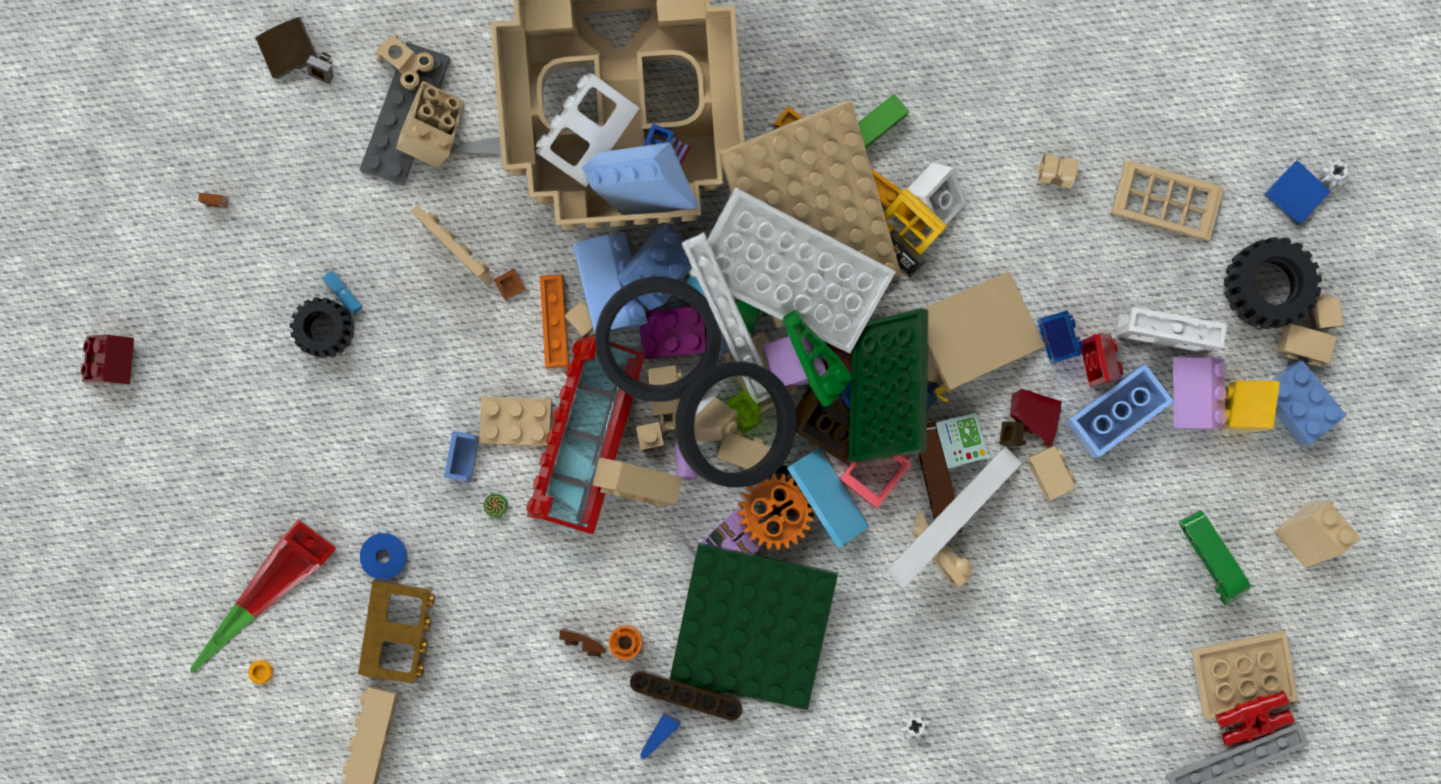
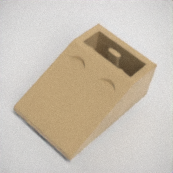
(430, 125)

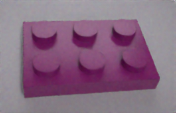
(673, 333)

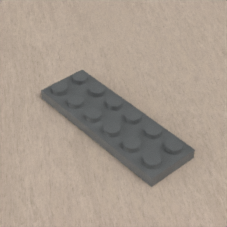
(381, 155)

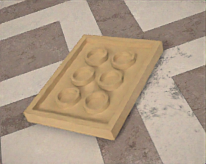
(462, 252)
(1242, 670)

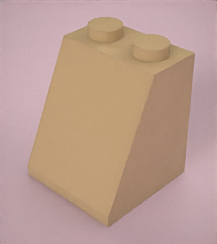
(1317, 533)

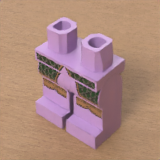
(726, 533)

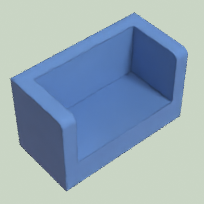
(461, 456)

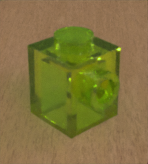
(748, 412)

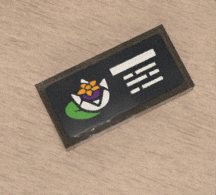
(907, 257)

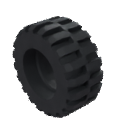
(1301, 276)

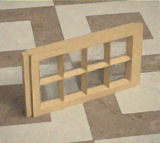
(1167, 200)

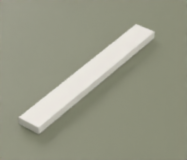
(724, 308)
(953, 517)

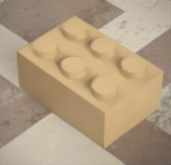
(637, 482)

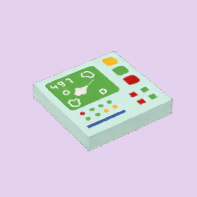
(961, 440)

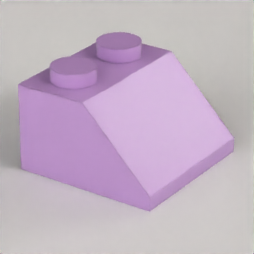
(785, 364)

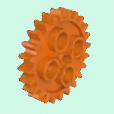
(787, 529)

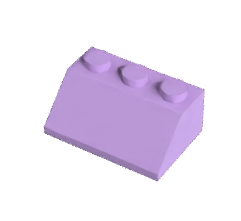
(1199, 393)

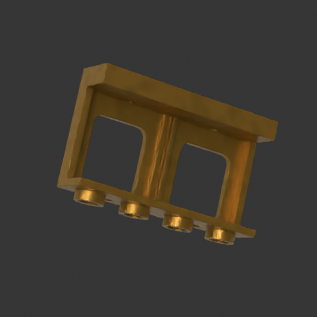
(380, 629)

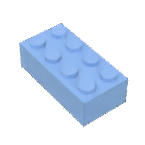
(1119, 411)

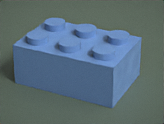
(658, 256)
(1305, 404)

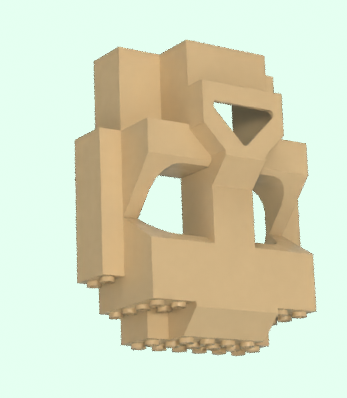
(555, 36)

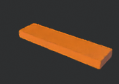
(554, 321)

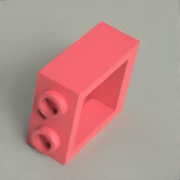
(864, 492)

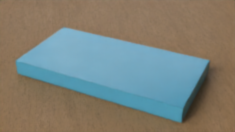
(828, 497)

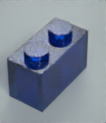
(1059, 337)

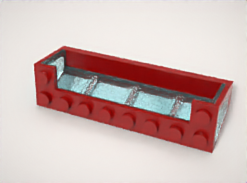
(584, 429)

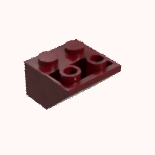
(107, 359)

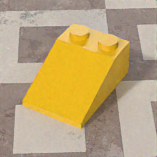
(1251, 405)

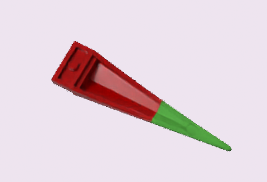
(289, 562)

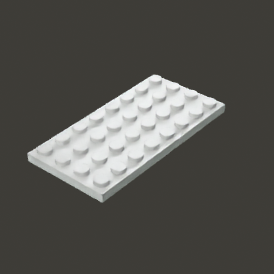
(791, 266)

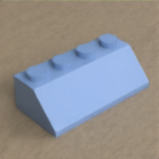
(599, 265)

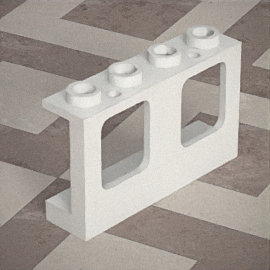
(599, 137)
(1171, 330)

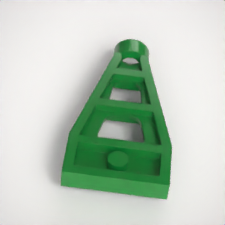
(835, 377)

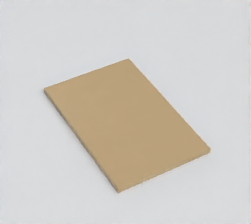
(980, 331)

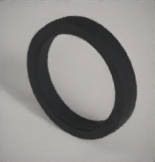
(623, 296)
(784, 434)

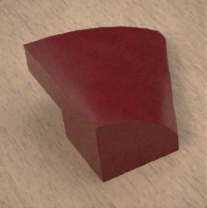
(1038, 413)

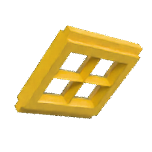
(922, 212)

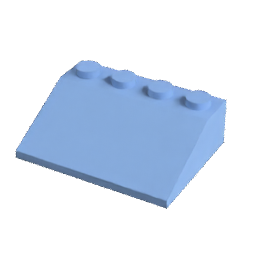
(640, 180)

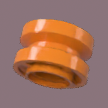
(617, 650)

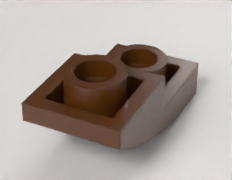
(590, 645)

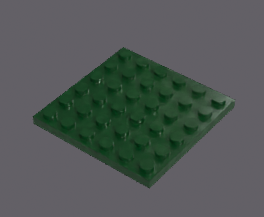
(753, 626)

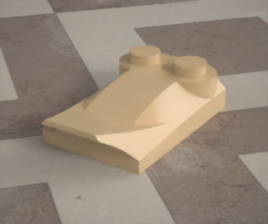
(954, 568)

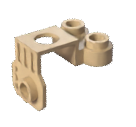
(407, 64)

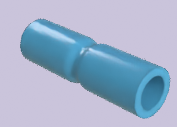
(342, 292)

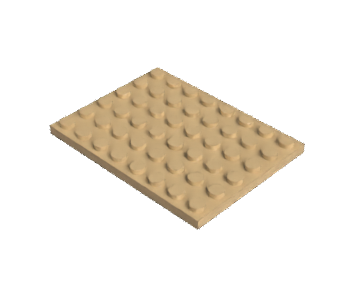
(818, 176)

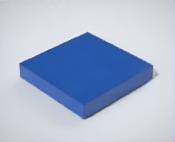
(1297, 192)

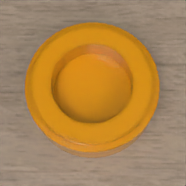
(260, 671)

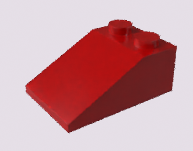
(1101, 359)

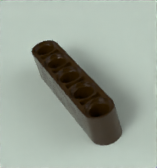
(698, 694)

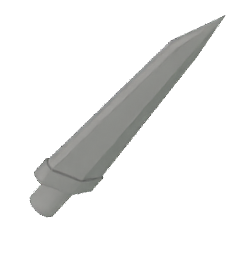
(486, 147)

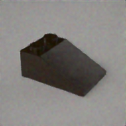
(824, 425)

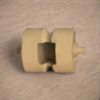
(1059, 171)

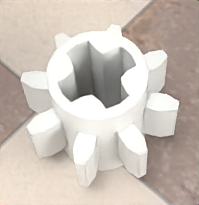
(1329, 177)
(908, 722)

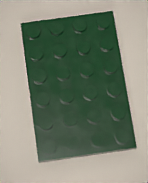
(889, 388)

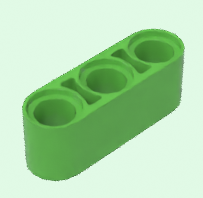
(882, 119)

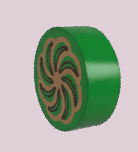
(495, 505)

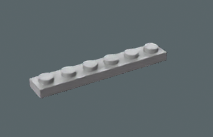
(1242, 757)

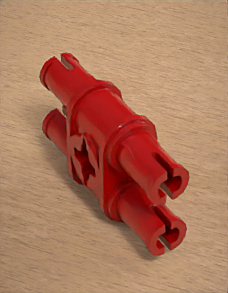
(1254, 718)

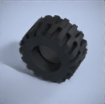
(304, 319)

